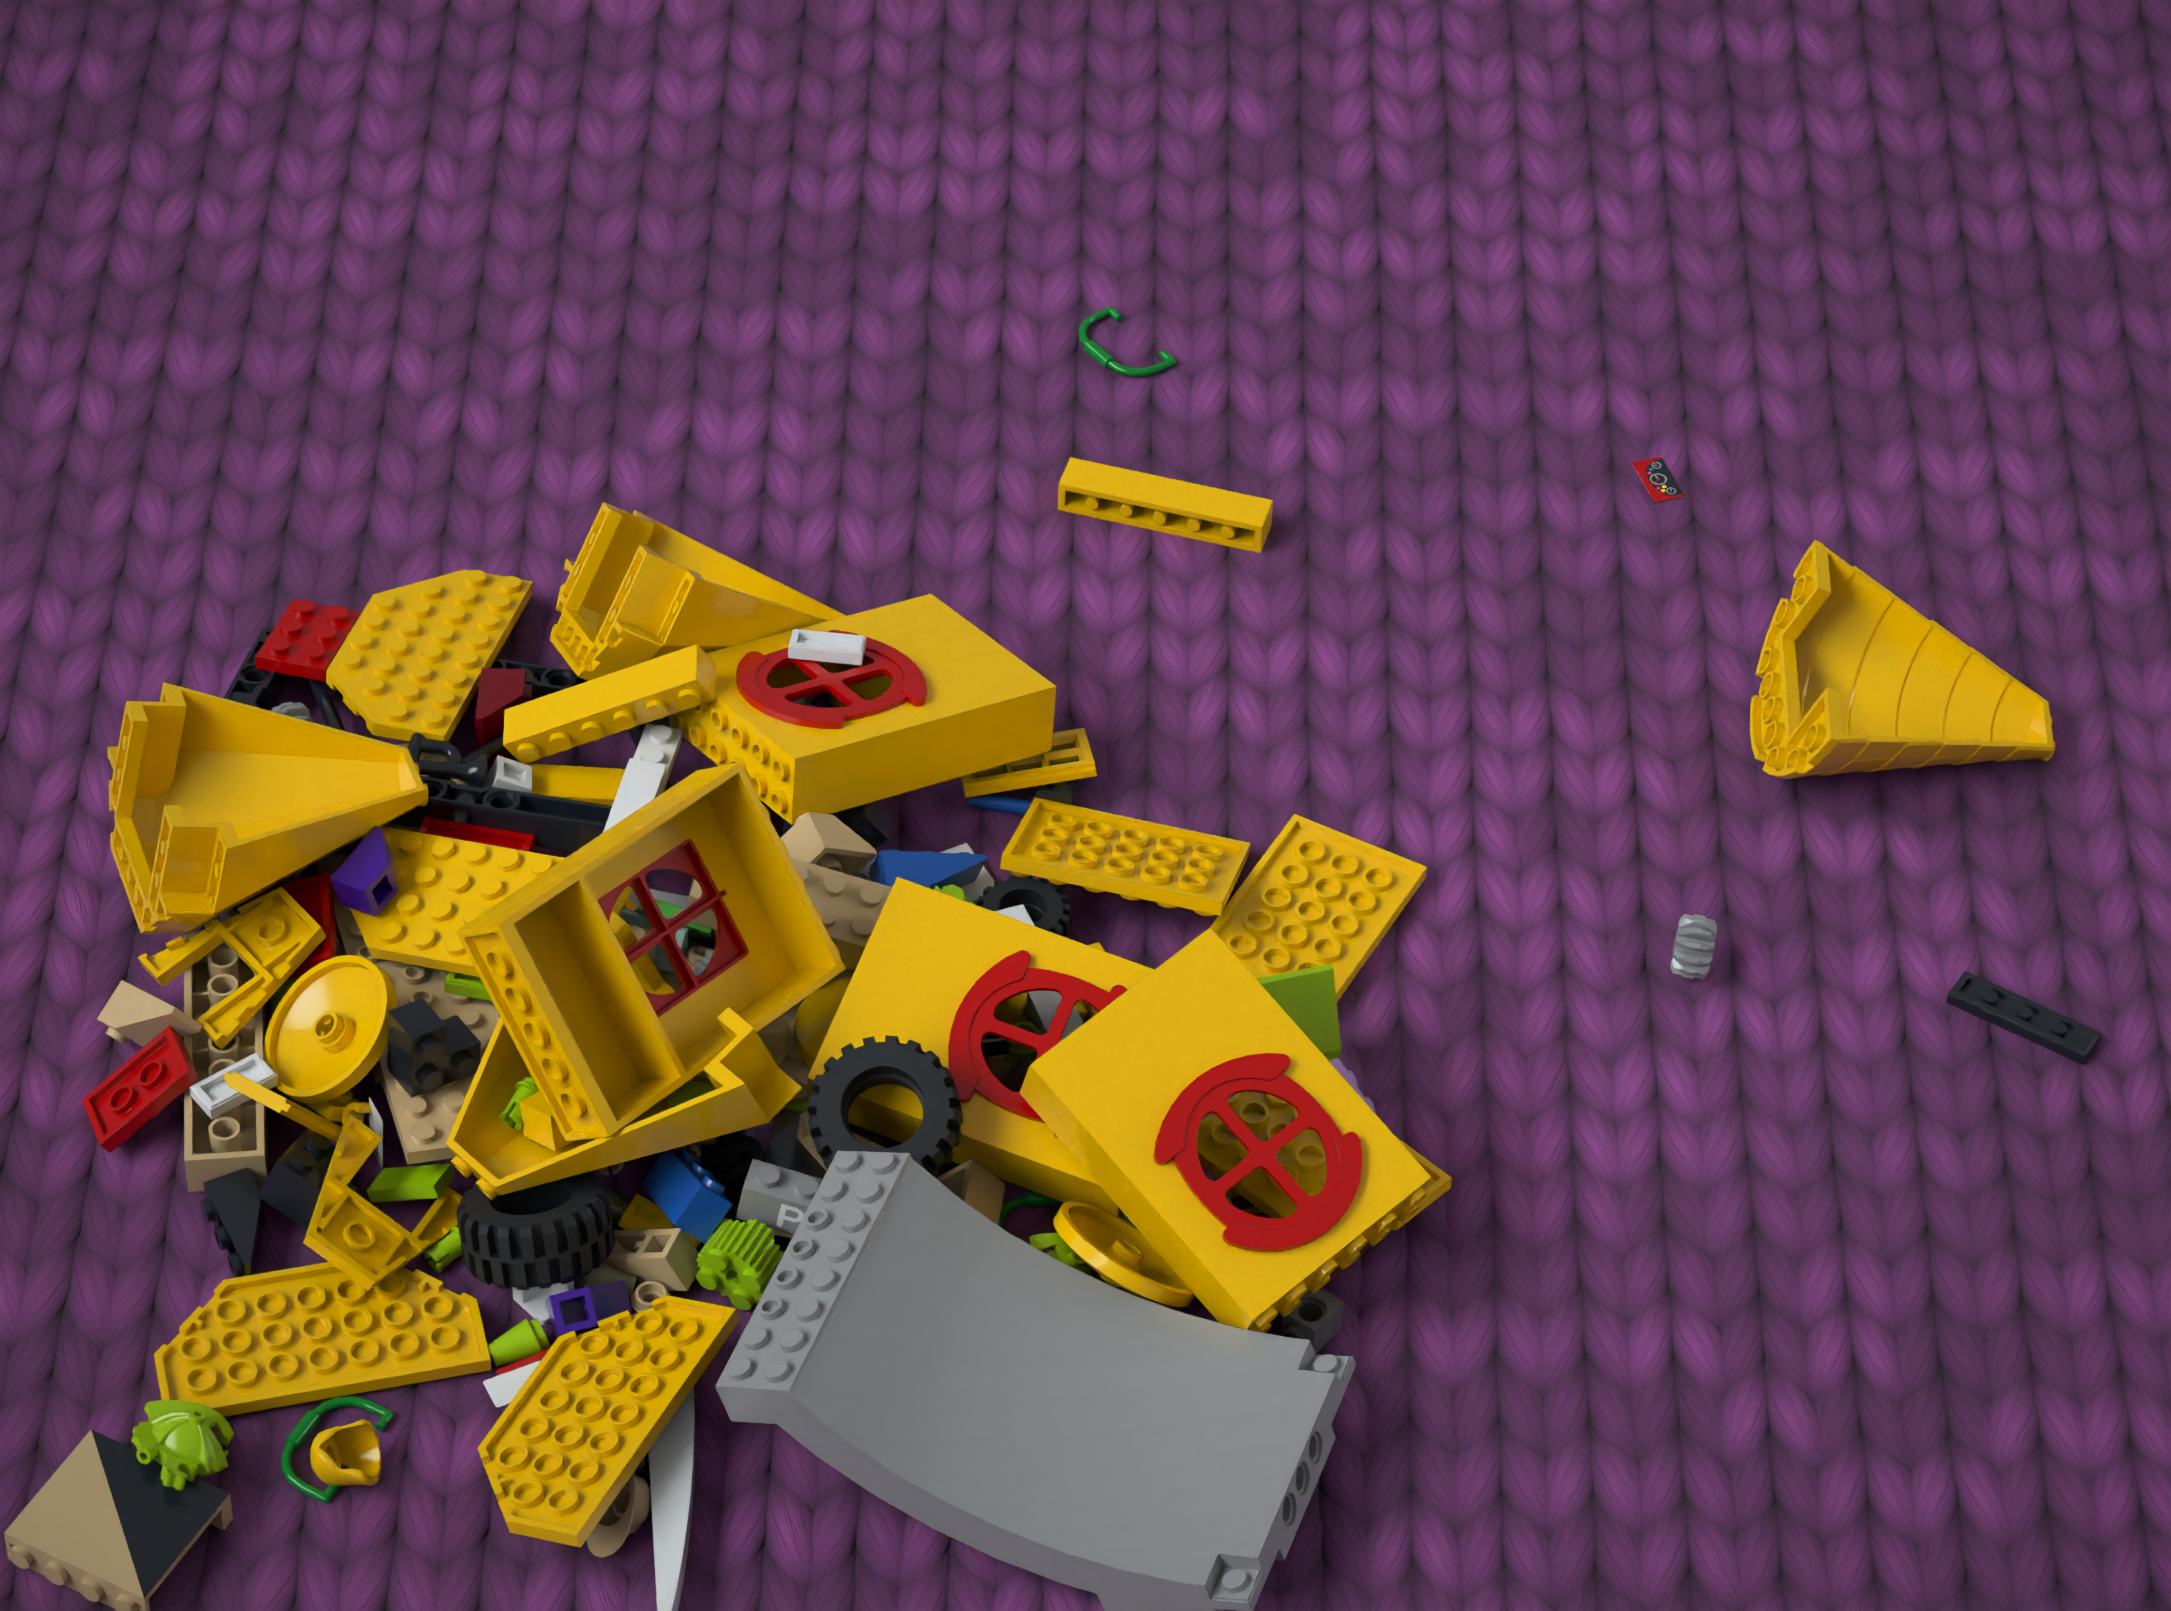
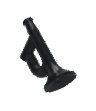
(471, 773)

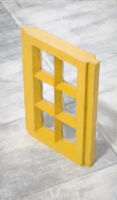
(1037, 776)
(283, 1105)

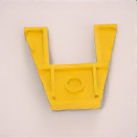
(267, 934)
(355, 1232)

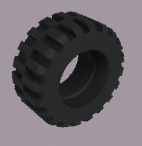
(886, 1064)
(537, 1232)

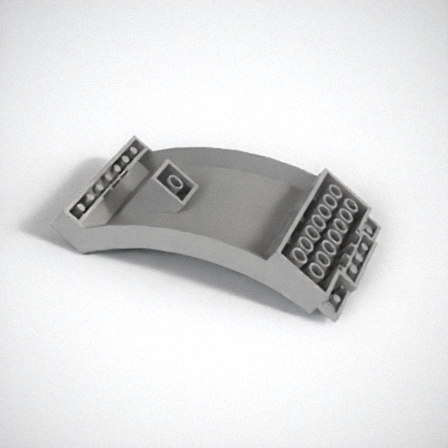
(1033, 1398)

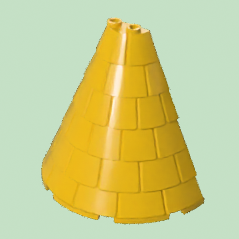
(1879, 686)

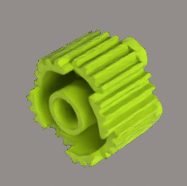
(739, 1261)

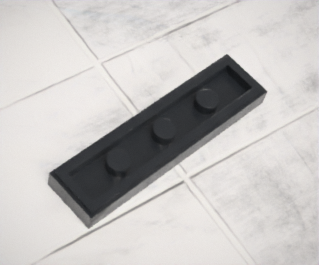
(2024, 1018)

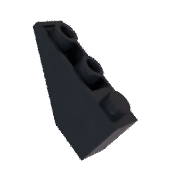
(237, 1217)

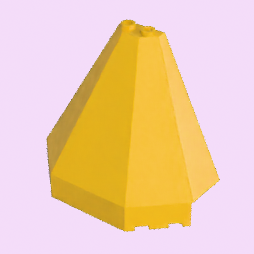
(657, 591)
(237, 799)
(505, 1161)

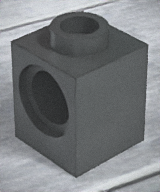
(1315, 1319)

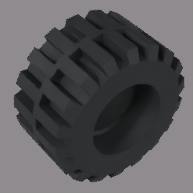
(1042, 902)

